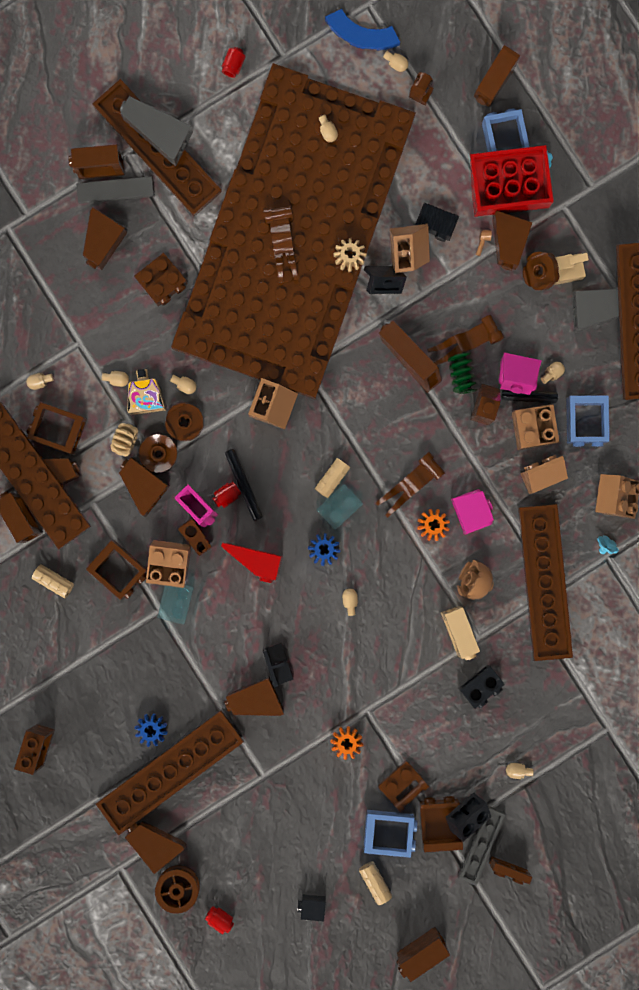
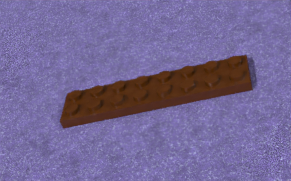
(185, 181)
(629, 316)
(38, 484)
(545, 582)
(169, 772)

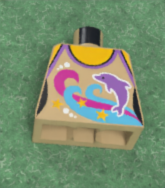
(144, 395)

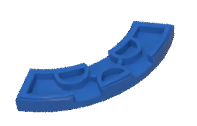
(359, 36)

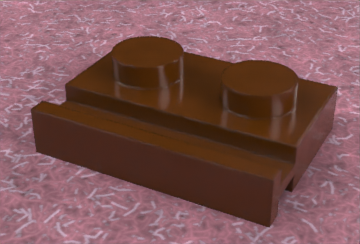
(503, 868)

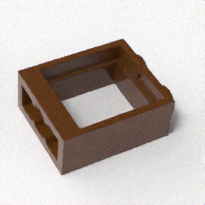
(97, 161)
(75, 433)
(18, 518)
(103, 556)
(31, 756)

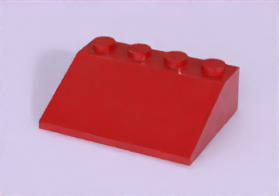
(510, 181)
(258, 562)

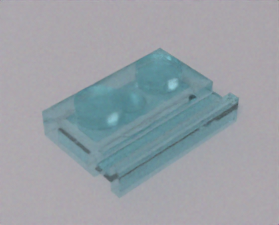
(339, 507)
(175, 603)

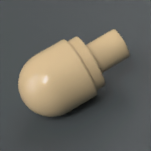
(397, 61)
(328, 129)
(553, 372)
(116, 378)
(38, 380)
(184, 384)
(350, 601)
(518, 771)

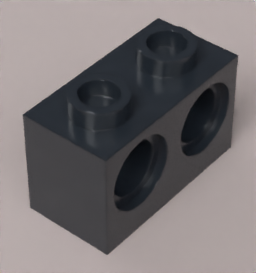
(478, 682)
(468, 816)

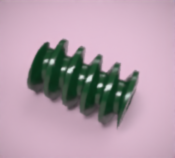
(461, 373)

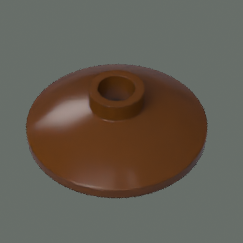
(148, 451)

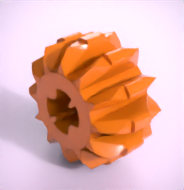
(435, 531)
(352, 738)

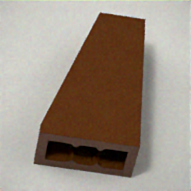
(410, 356)

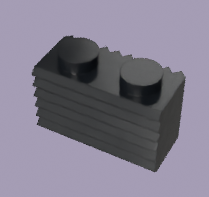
(440, 222)

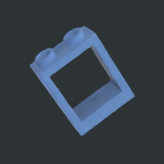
(510, 114)
(573, 401)
(389, 816)

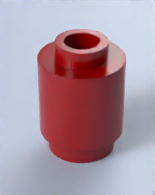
(233, 62)
(226, 495)
(219, 920)

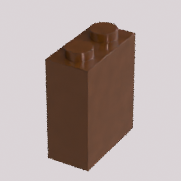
(422, 954)

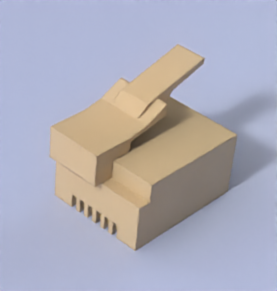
(571, 267)

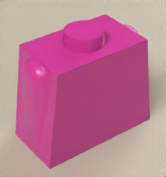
(518, 373)
(196, 506)
(473, 511)

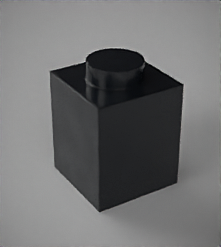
(312, 907)

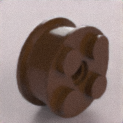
(183, 879)

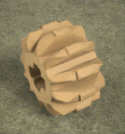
(356, 252)
(124, 439)

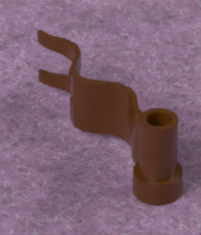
(281, 238)
(470, 339)
(413, 482)

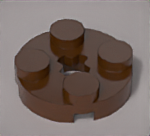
(550, 271)
(194, 426)

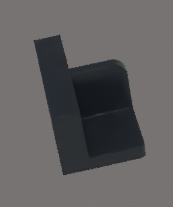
(384, 280)
(277, 664)

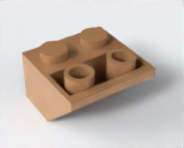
(409, 247)
(273, 404)
(535, 427)
(542, 476)
(617, 496)
(168, 563)

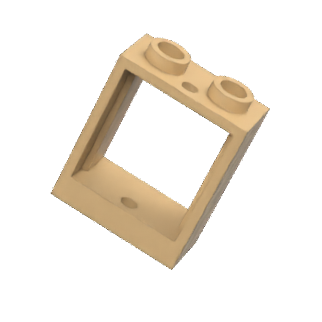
(460, 633)

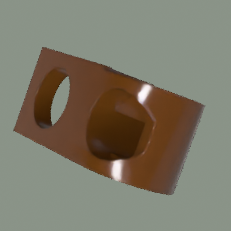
(421, 88)
(195, 536)

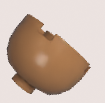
(476, 580)

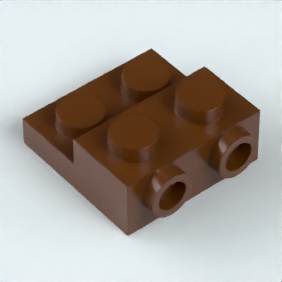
(161, 280)

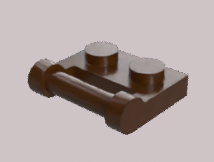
(398, 781)

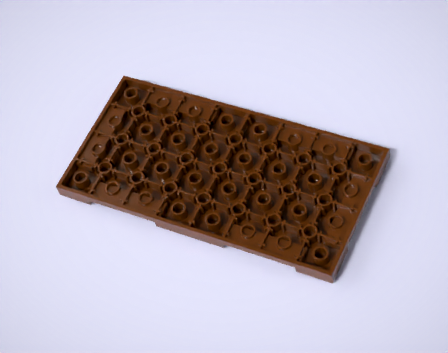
(335, 193)

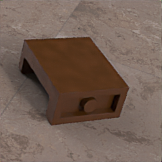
(434, 827)

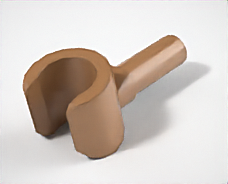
(485, 235)

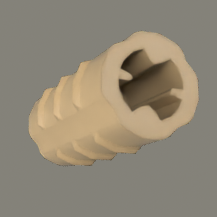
(332, 478)
(52, 581)
(375, 883)

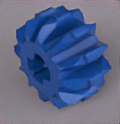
(317, 551)
(145, 724)

